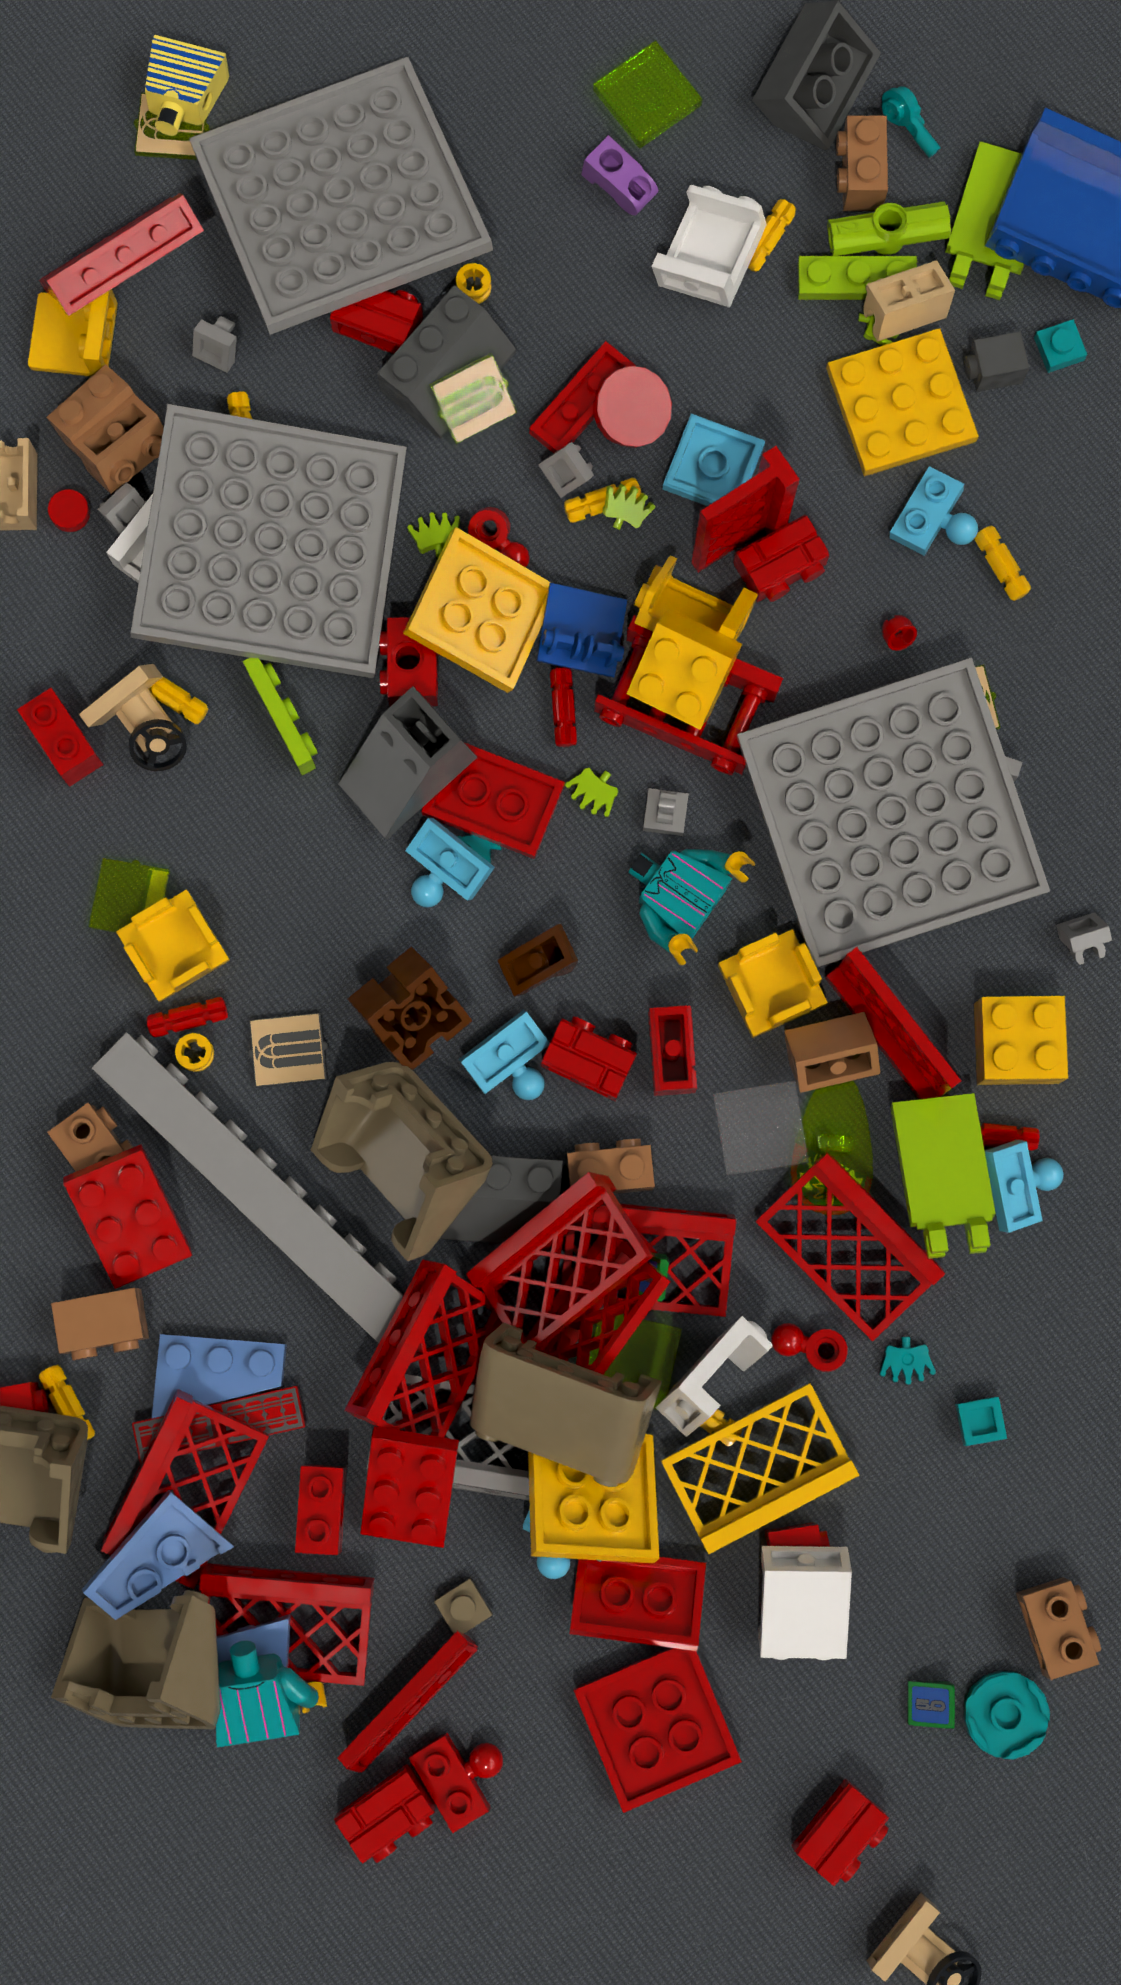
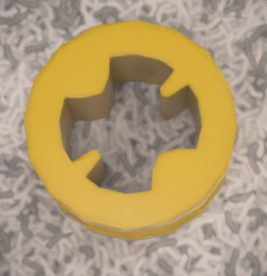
(474, 270)
(203, 1043)

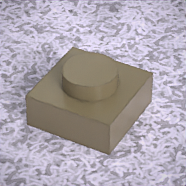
(463, 1607)

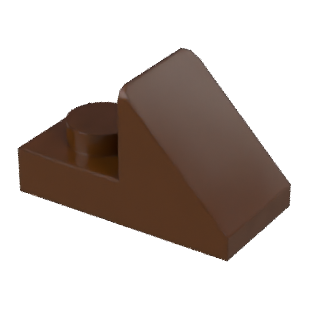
(538, 961)

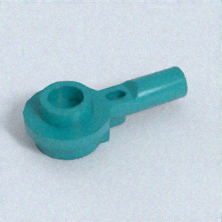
(903, 110)

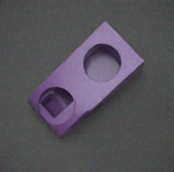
(619, 176)

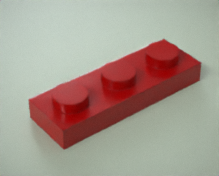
(573, 407)

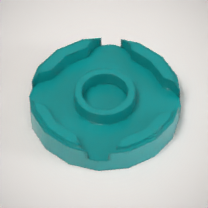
(1006, 1714)

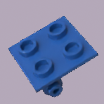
(582, 630)

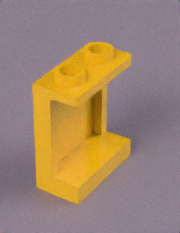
(666, 593)

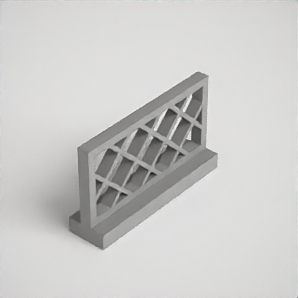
(472, 1475)

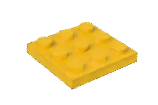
(902, 402)
(480, 610)
(591, 1521)

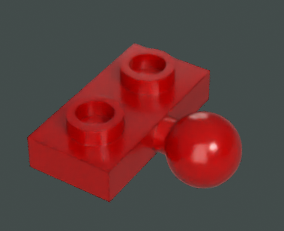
(452, 1780)

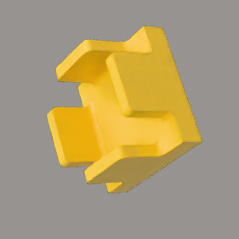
(172, 945)
(773, 982)

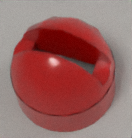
(903, 639)

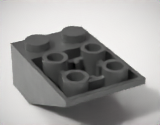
(404, 763)

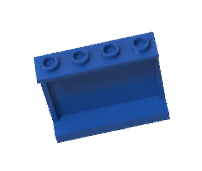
(1065, 208)

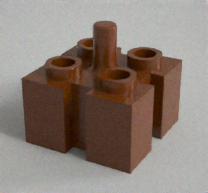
(410, 1009)

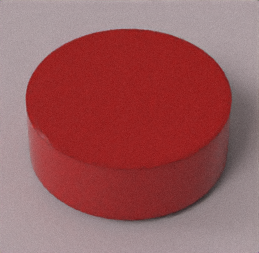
(69, 510)

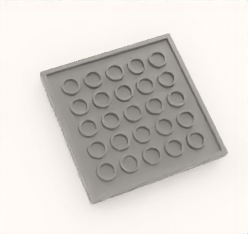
(340, 195)
(269, 542)
(893, 812)

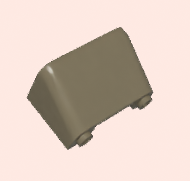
(406, 1146)
(560, 1408)
(41, 1474)
(144, 1666)

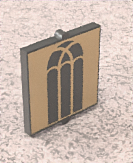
(288, 1050)

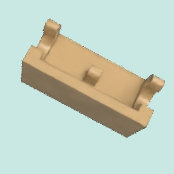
(908, 300)
(18, 486)

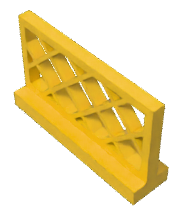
(775, 1502)

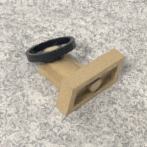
(141, 717)
(922, 1950)

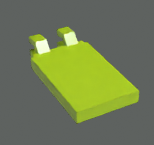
(976, 215)
(944, 1170)

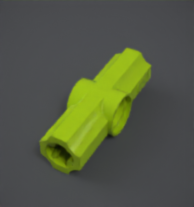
(911, 226)

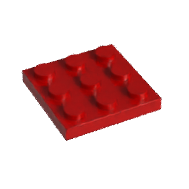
(657, 1726)

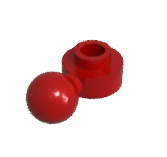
(499, 539)
(790, 1340)

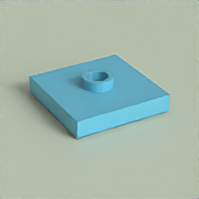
(711, 461)

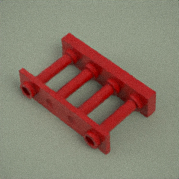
(756, 686)

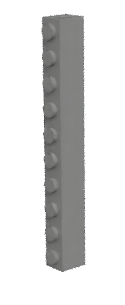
(251, 1183)

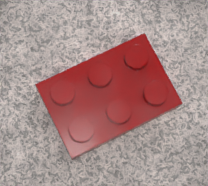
(499, 802)
(127, 1216)
(409, 1486)
(640, 1601)

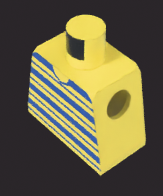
(183, 82)

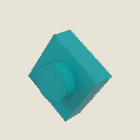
(1060, 346)
(981, 1421)

